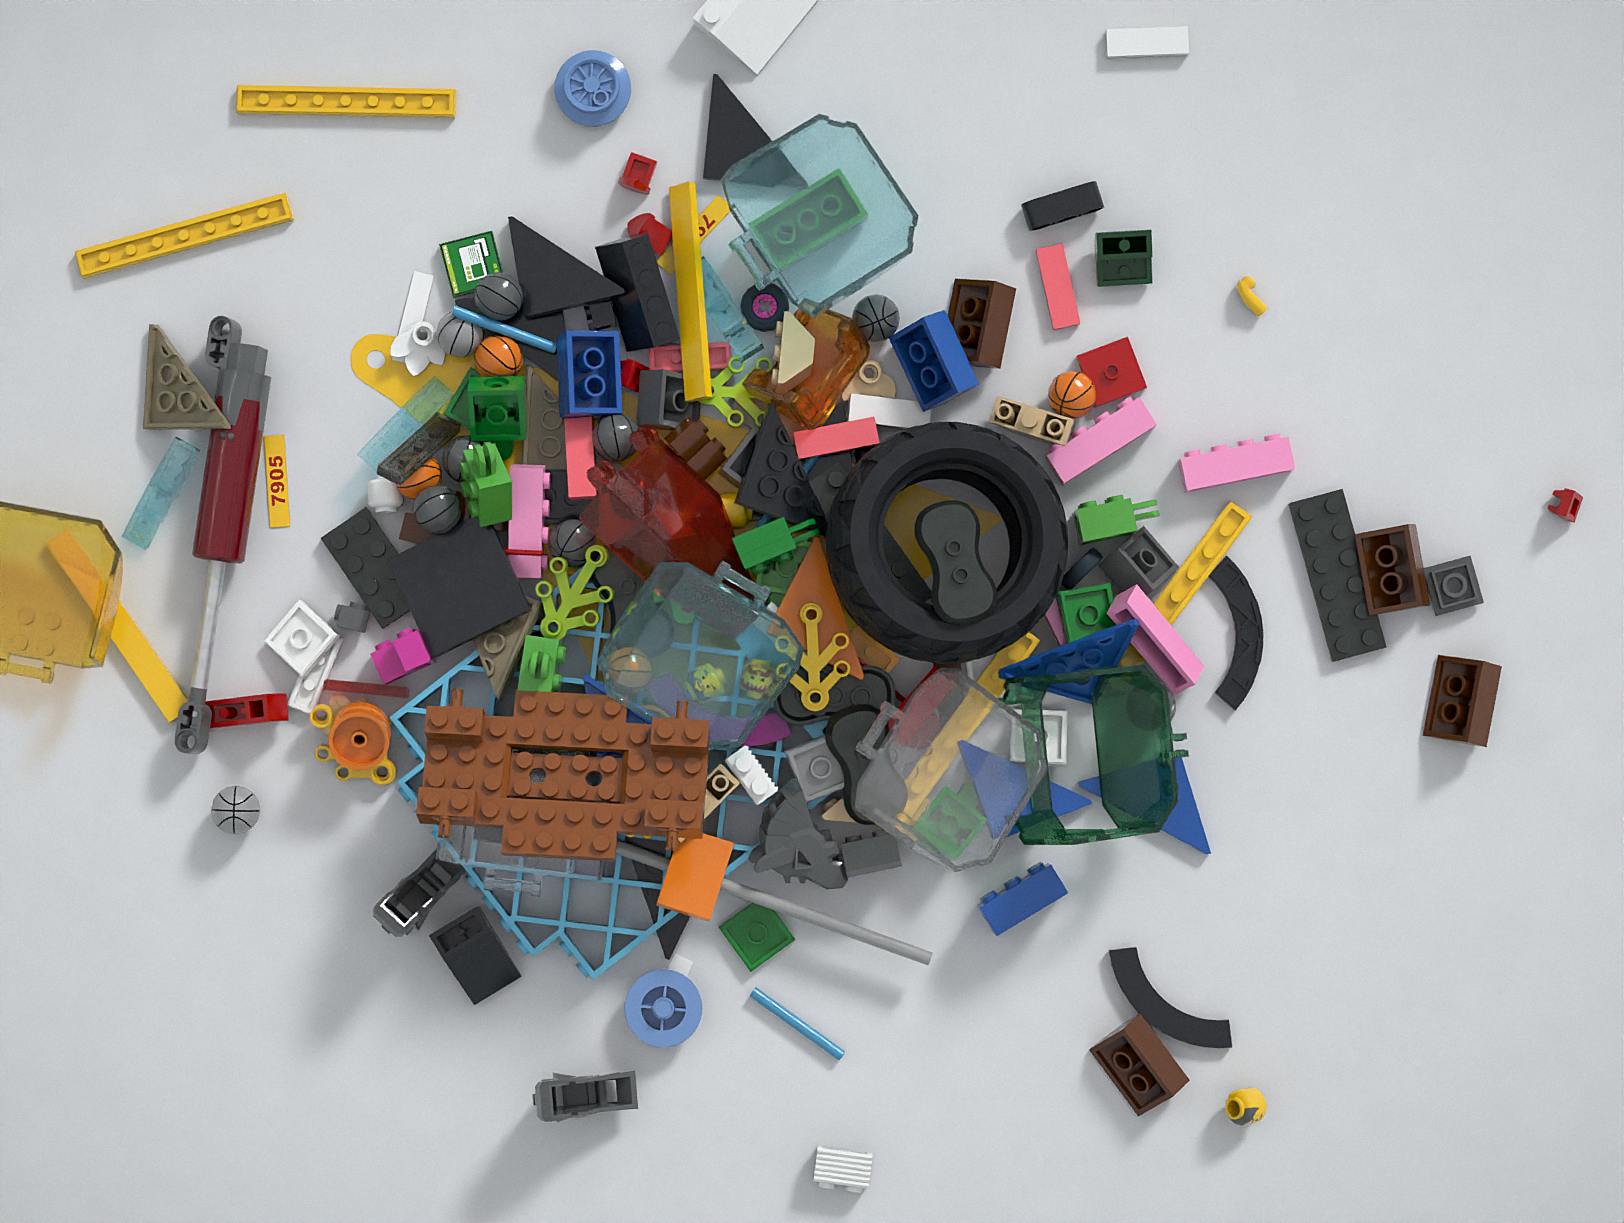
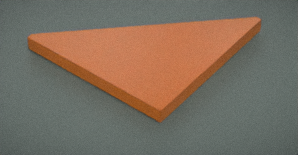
(814, 585)

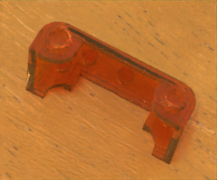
(837, 358)

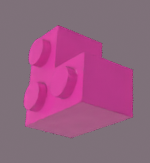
(402, 657)

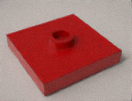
(1112, 371)

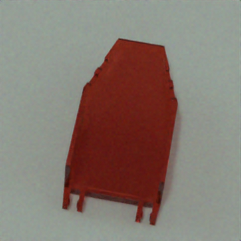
(660, 512)

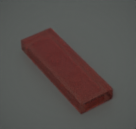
(366, 688)

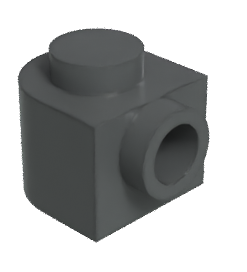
(352, 616)

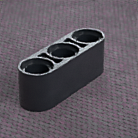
(1062, 206)

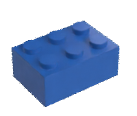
(933, 360)
(589, 374)
(1021, 898)

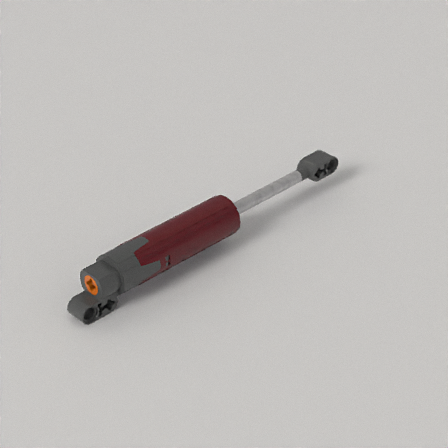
(224, 499)

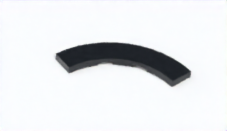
(1247, 629)
(1158, 1011)

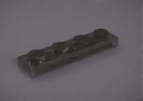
(418, 449)

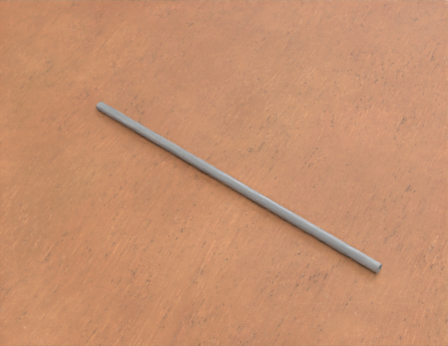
(789, 908)

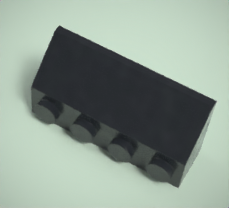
(645, 310)

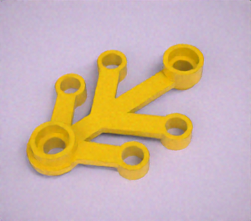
(814, 662)
(369, 773)

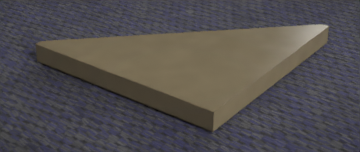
(174, 393)
(546, 429)
(503, 647)

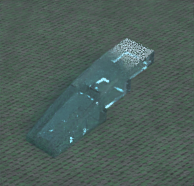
(728, 316)
(406, 422)
(160, 493)

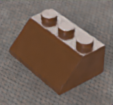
(981, 319)
(1392, 569)
(1462, 700)
(1139, 1065)

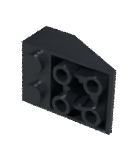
(475, 955)

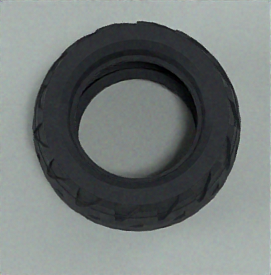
(1002, 474)

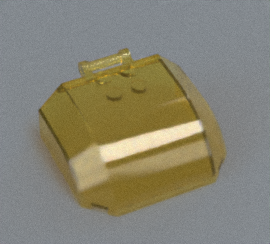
(55, 590)

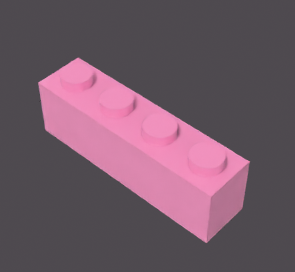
(1100, 440)
(1236, 464)
(527, 521)
(1157, 640)

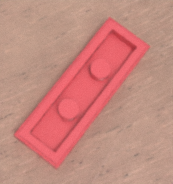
(1058, 286)
(670, 357)
(836, 438)
(579, 457)

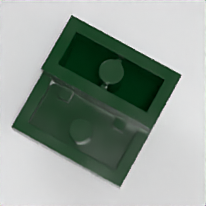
(1123, 257)

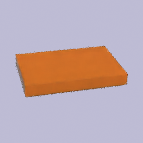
(695, 876)

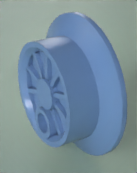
(592, 88)
(663, 1008)

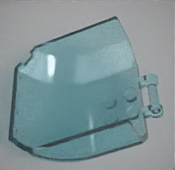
(819, 213)
(700, 645)

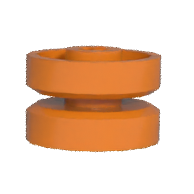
(360, 752)

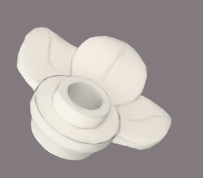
(415, 351)

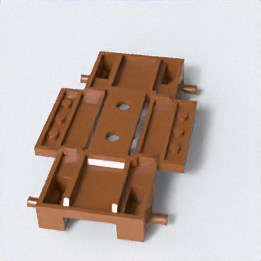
(474, 773)

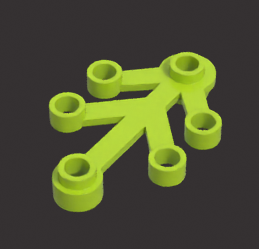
(737, 392)
(572, 596)

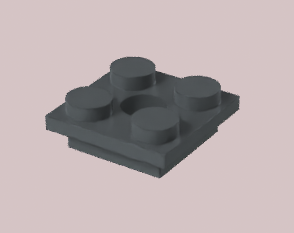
(1441, 598)

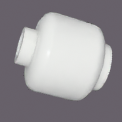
(383, 495)

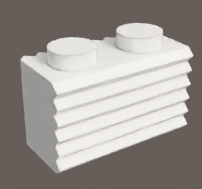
(751, 775)
(842, 1168)

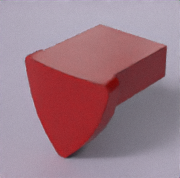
(638, 173)
(658, 233)

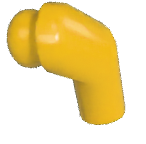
(1249, 298)

